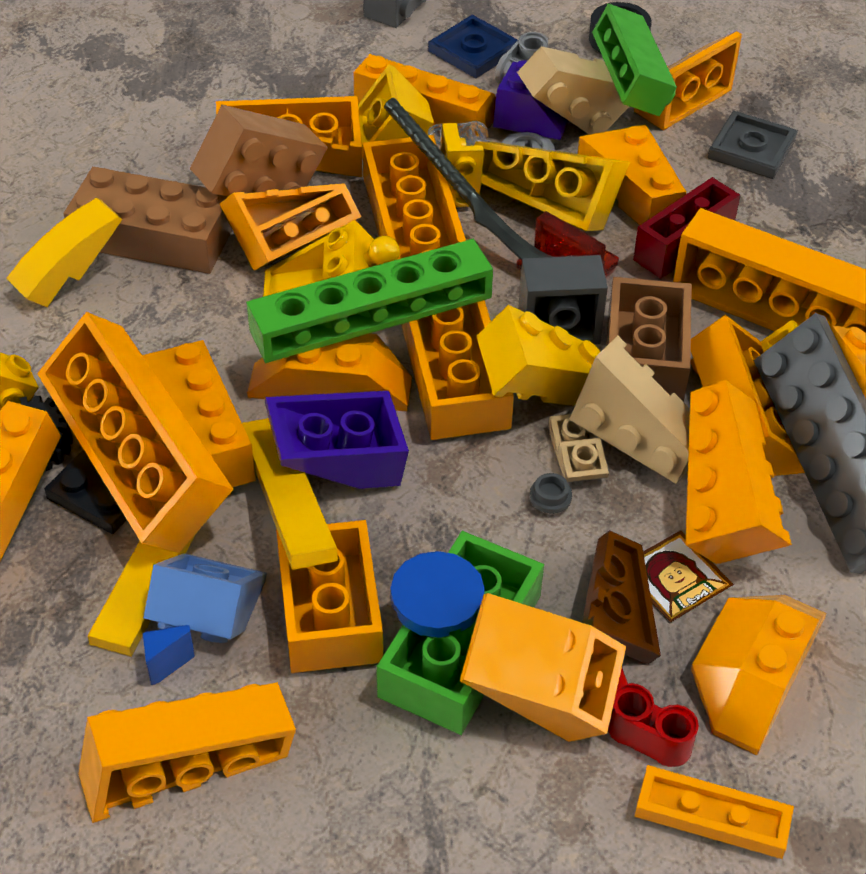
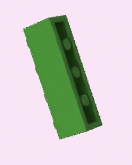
(634, 60)

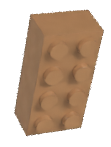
(161, 219)

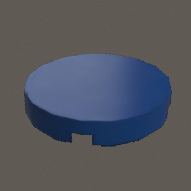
(436, 593)

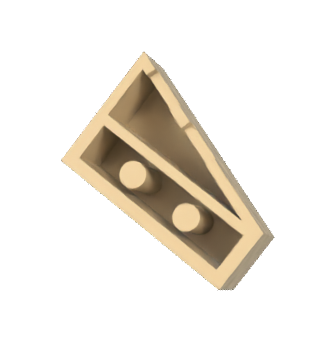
(574, 88)

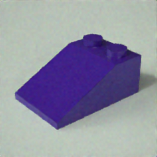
(340, 437)

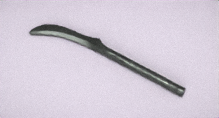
(481, 210)

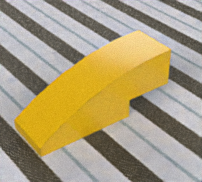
(64, 252)

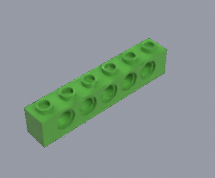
(369, 300)

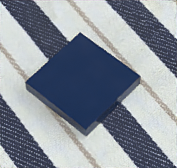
(472, 46)

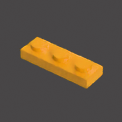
(715, 811)

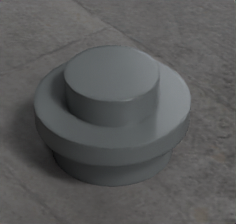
(551, 493)

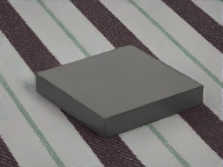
(752, 144)

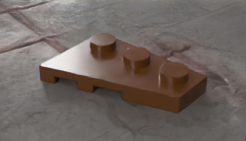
(621, 597)

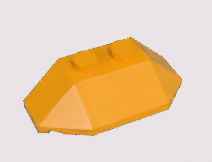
(342, 367)
(752, 664)

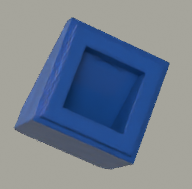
(167, 651)

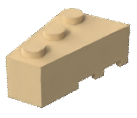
(634, 412)

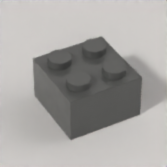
(566, 293)

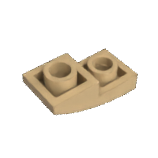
(577, 450)

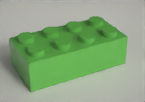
(425, 670)

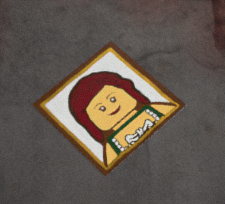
(681, 577)

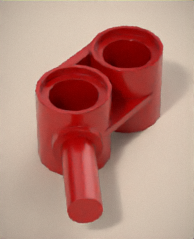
(650, 727)

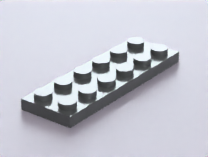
(825, 424)

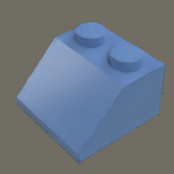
(203, 594)

